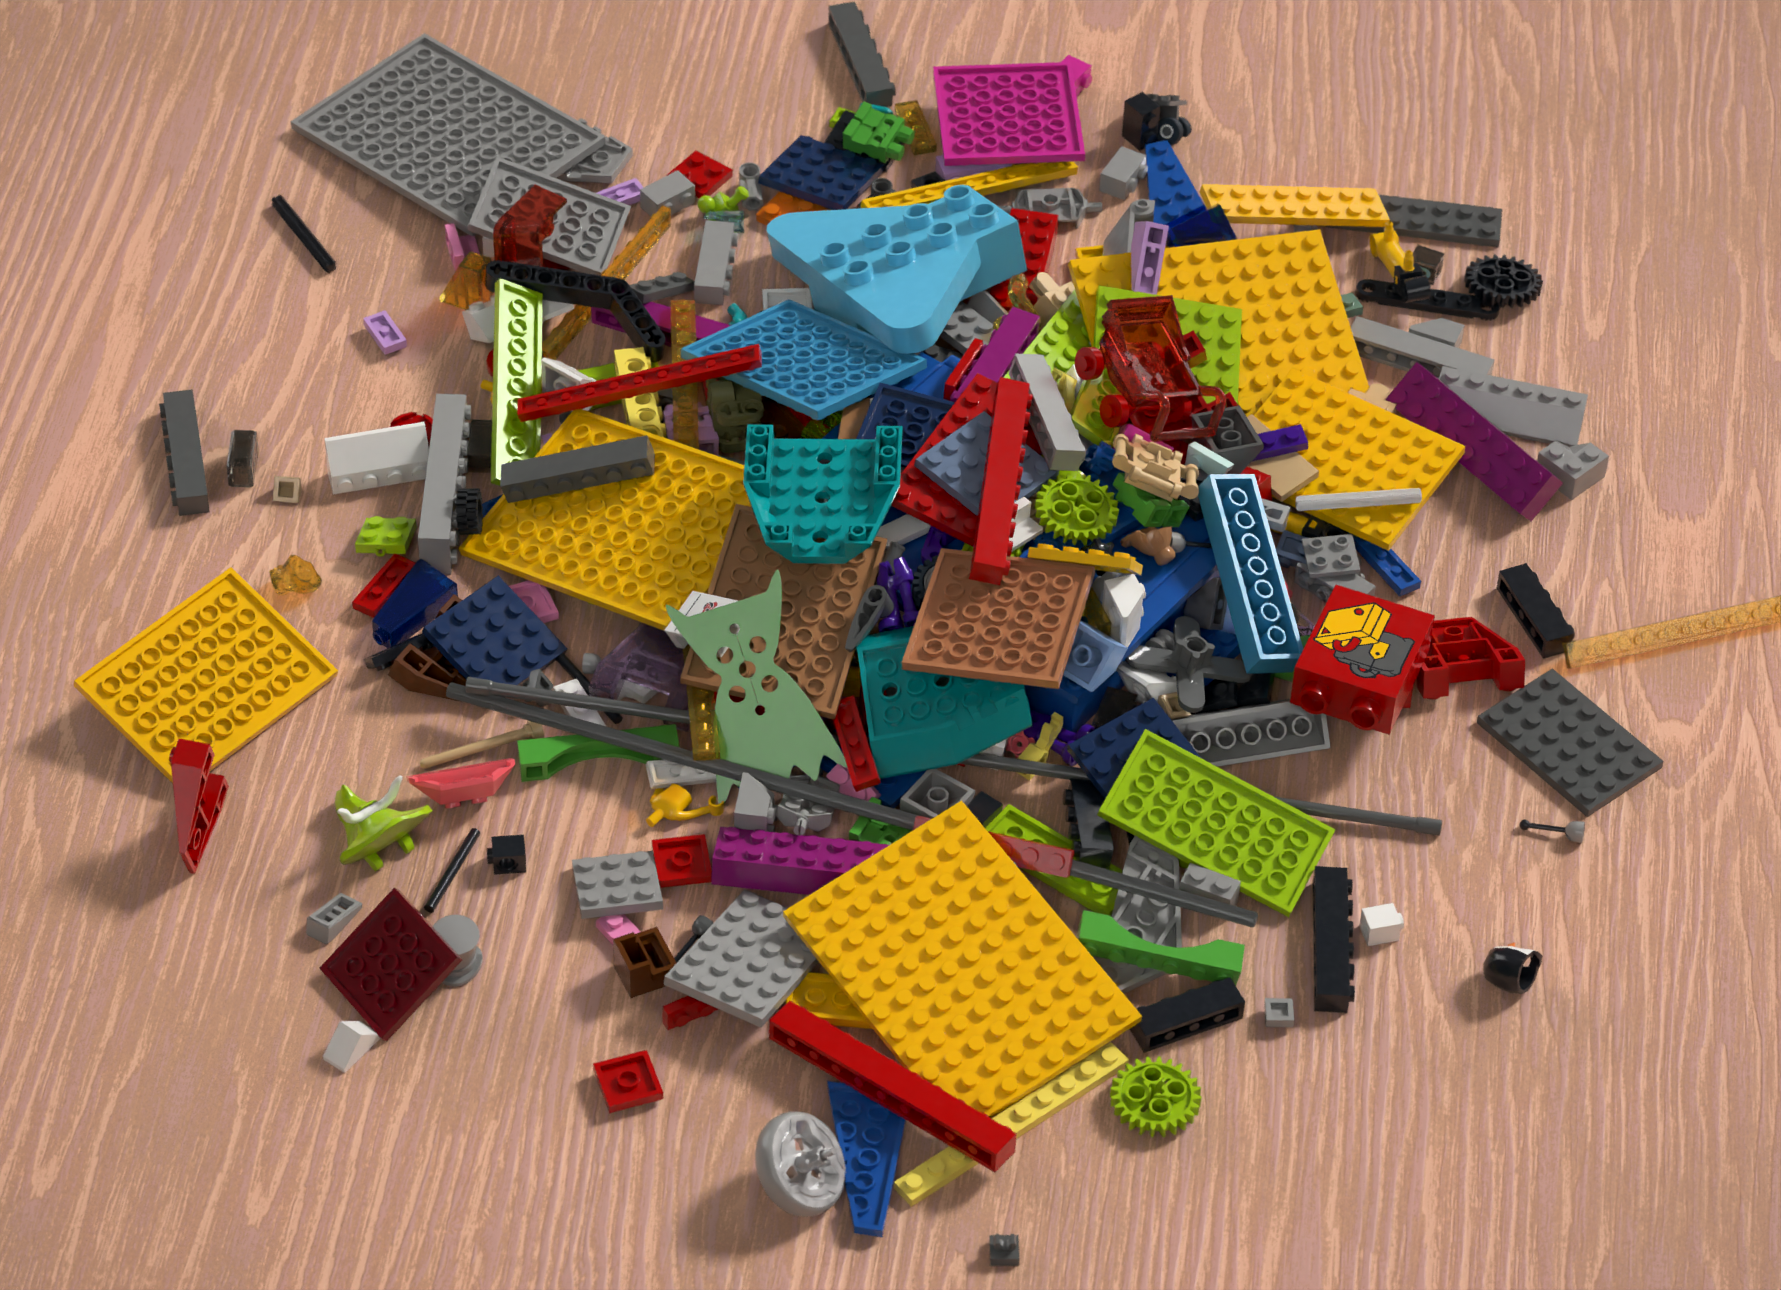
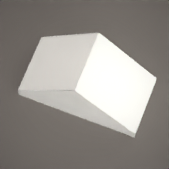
(349, 1044)

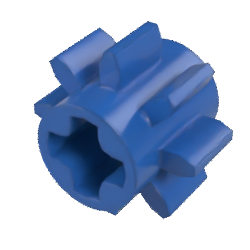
(1099, 458)

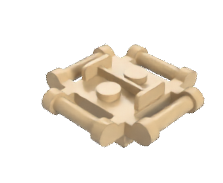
(1154, 468)

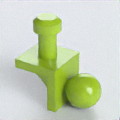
(721, 202)

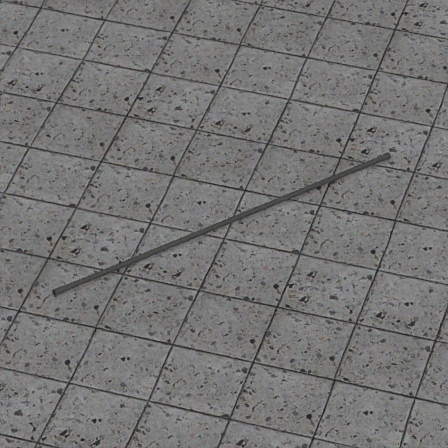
(488, 688)

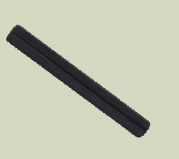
(303, 233)

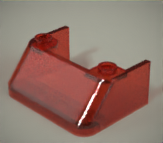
(524, 227)

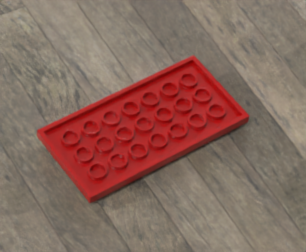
(925, 498)

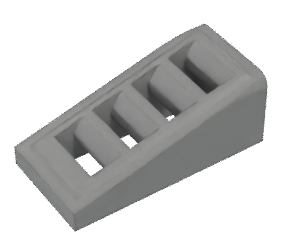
(336, 918)

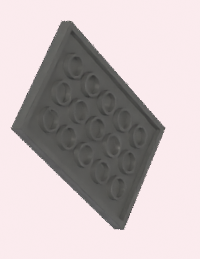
(1570, 742)

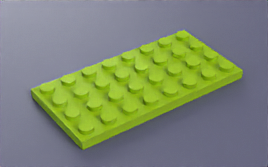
(1216, 821)

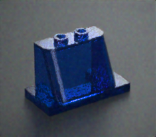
(1200, 227)

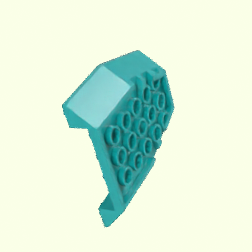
(787, 480)
(928, 723)

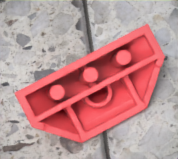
(463, 783)

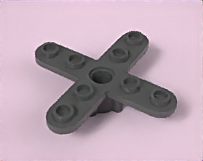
(1190, 662)

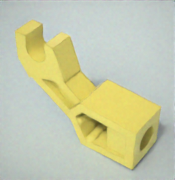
(1066, 387)
(1039, 751)

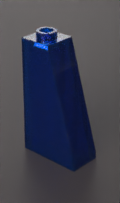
(412, 604)

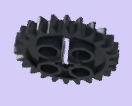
(1503, 281)

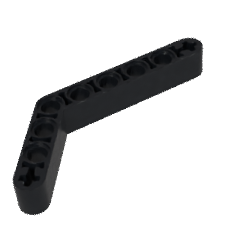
(586, 291)

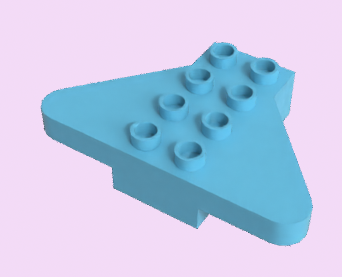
(900, 266)

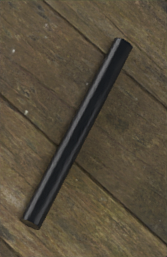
(575, 673)
(452, 870)

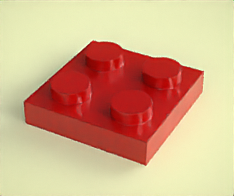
(704, 173)
(682, 860)
(628, 1081)

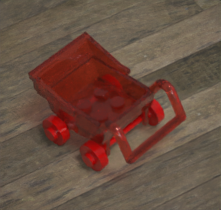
(1148, 367)

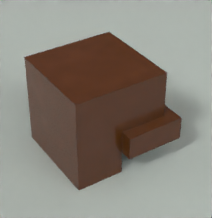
(642, 961)

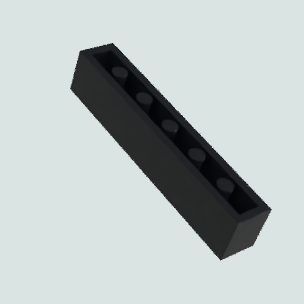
(1331, 939)

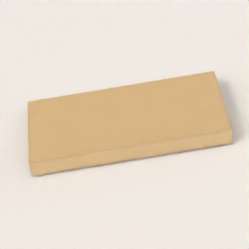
(1287, 471)

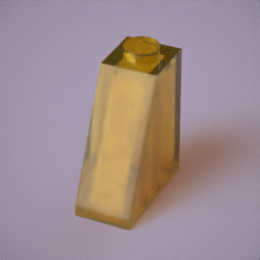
(468, 283)

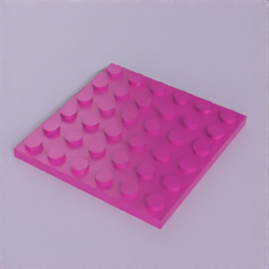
(1008, 114)

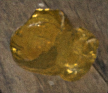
(295, 576)

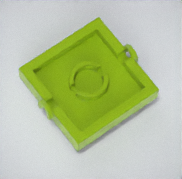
(388, 534)

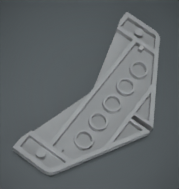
(1143, 916)

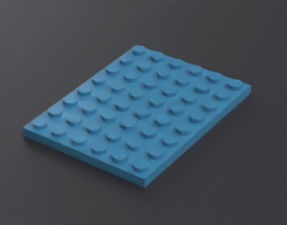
(809, 359)

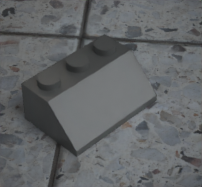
(1234, 438)

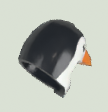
(1506, 970)

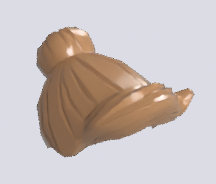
(1152, 542)

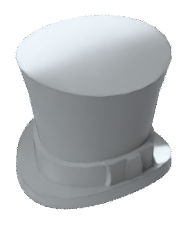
(463, 937)

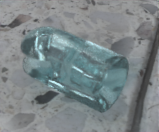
(728, 216)

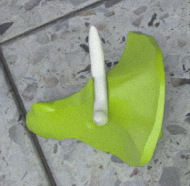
(374, 826)

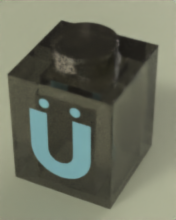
(1429, 261)

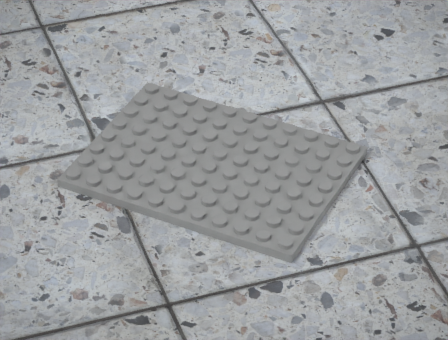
(436, 124)

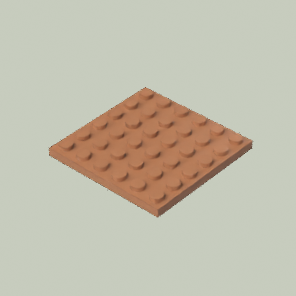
(1001, 631)

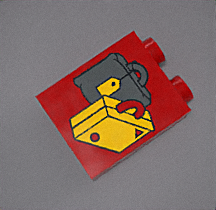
(1362, 659)

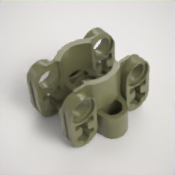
(731, 410)

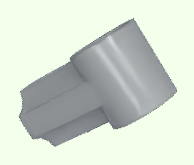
(749, 179)

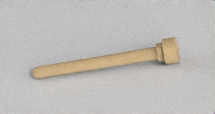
(530, 731)

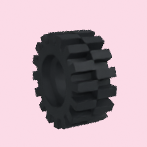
(469, 511)

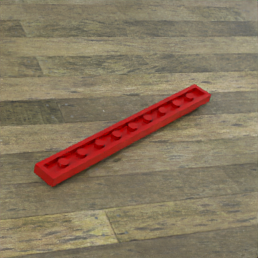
(639, 383)

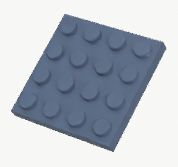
(960, 461)

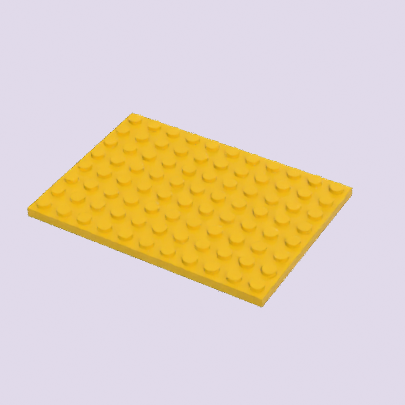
(1285, 297)
(621, 541)
(962, 964)

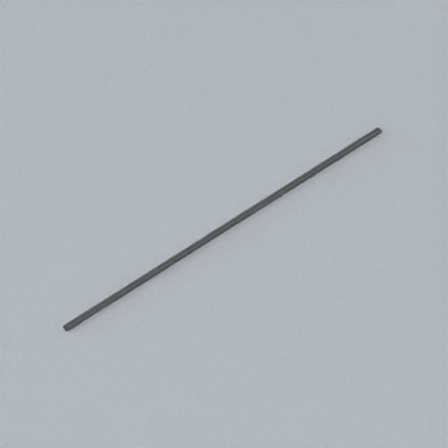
(827, 798)

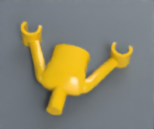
(674, 800)

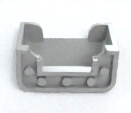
(1121, 236)

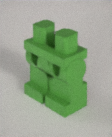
(877, 134)
(1149, 508)
(876, 831)

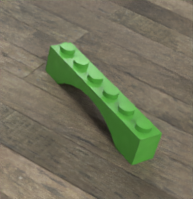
(546, 756)
(1207, 962)

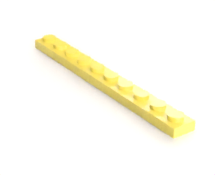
(1019, 1118)

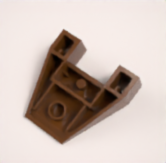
(426, 675)

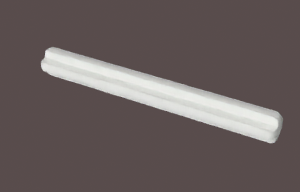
(1358, 499)

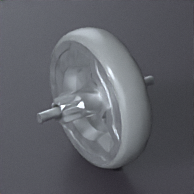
(780, 1161)

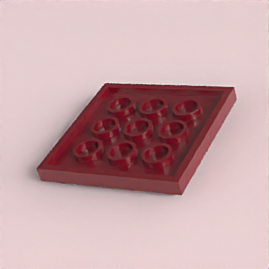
(390, 964)

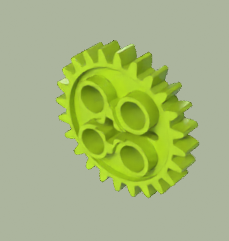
(1076, 508)
(1144, 1082)

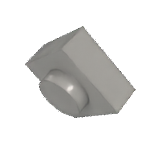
(1279, 1012)

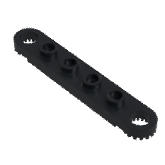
(1439, 302)

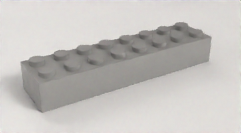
(443, 478)

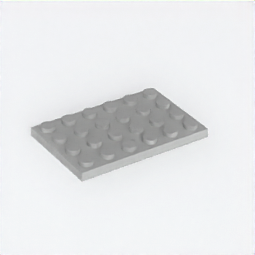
(583, 228)
(745, 961)

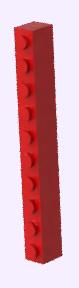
(999, 482)
(893, 1086)

